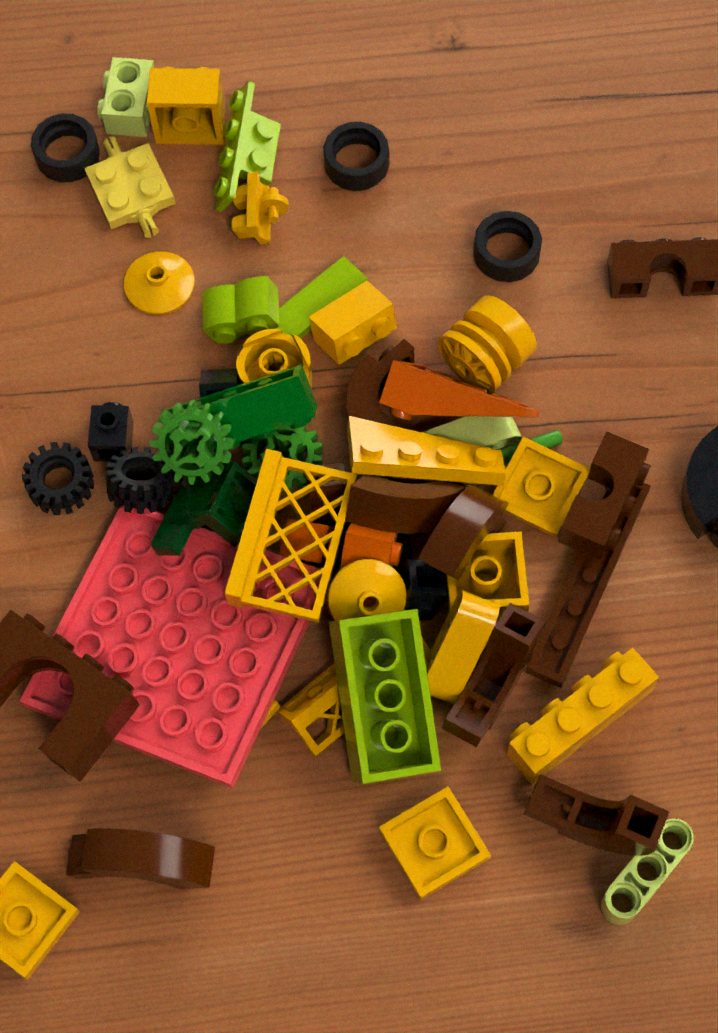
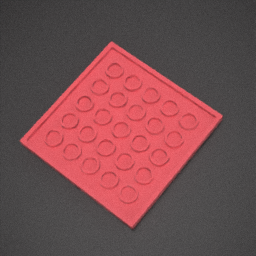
(167, 630)

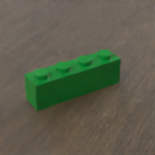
(259, 406)

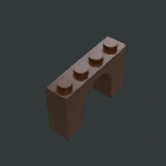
(98, 702)

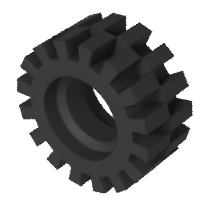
(53, 459)
(126, 491)

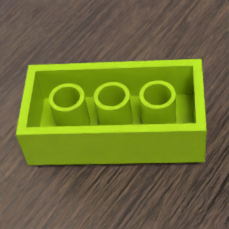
(384, 696)

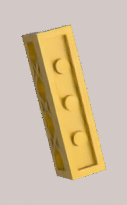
(313, 703)

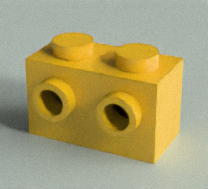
(353, 322)

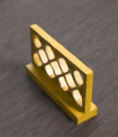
(258, 528)

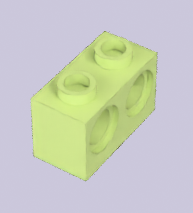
(125, 100)

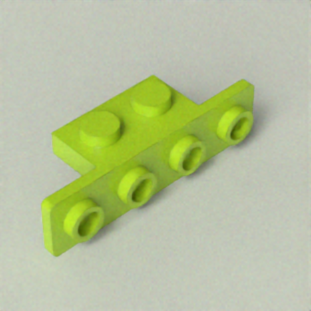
(248, 147)

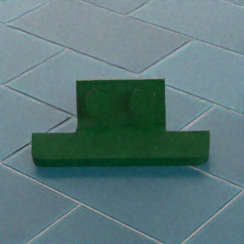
(218, 504)

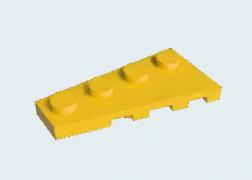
(412, 454)

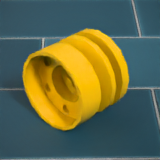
(487, 343)

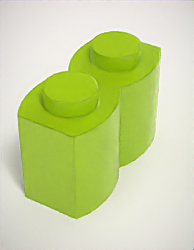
(240, 309)

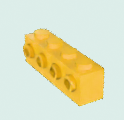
(582, 715)

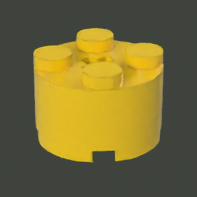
(270, 353)

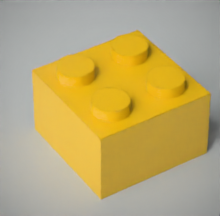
(186, 105)
(495, 573)

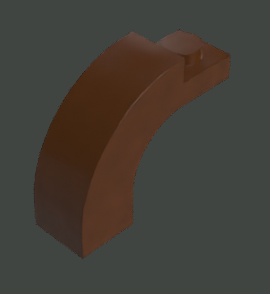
(369, 381)
(400, 506)
(462, 530)
(495, 675)
(613, 826)
(142, 856)

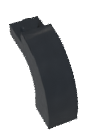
(700, 488)

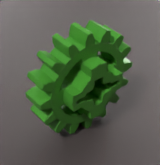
(292, 444)
(201, 454)

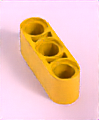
(459, 645)

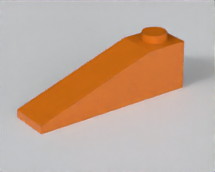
(429, 392)

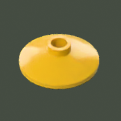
(162, 294)
(362, 580)

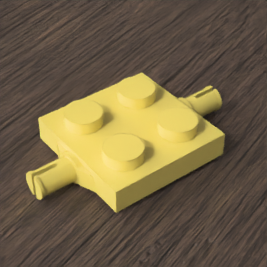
(130, 186)

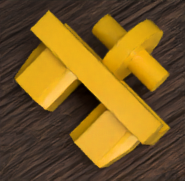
(263, 208)

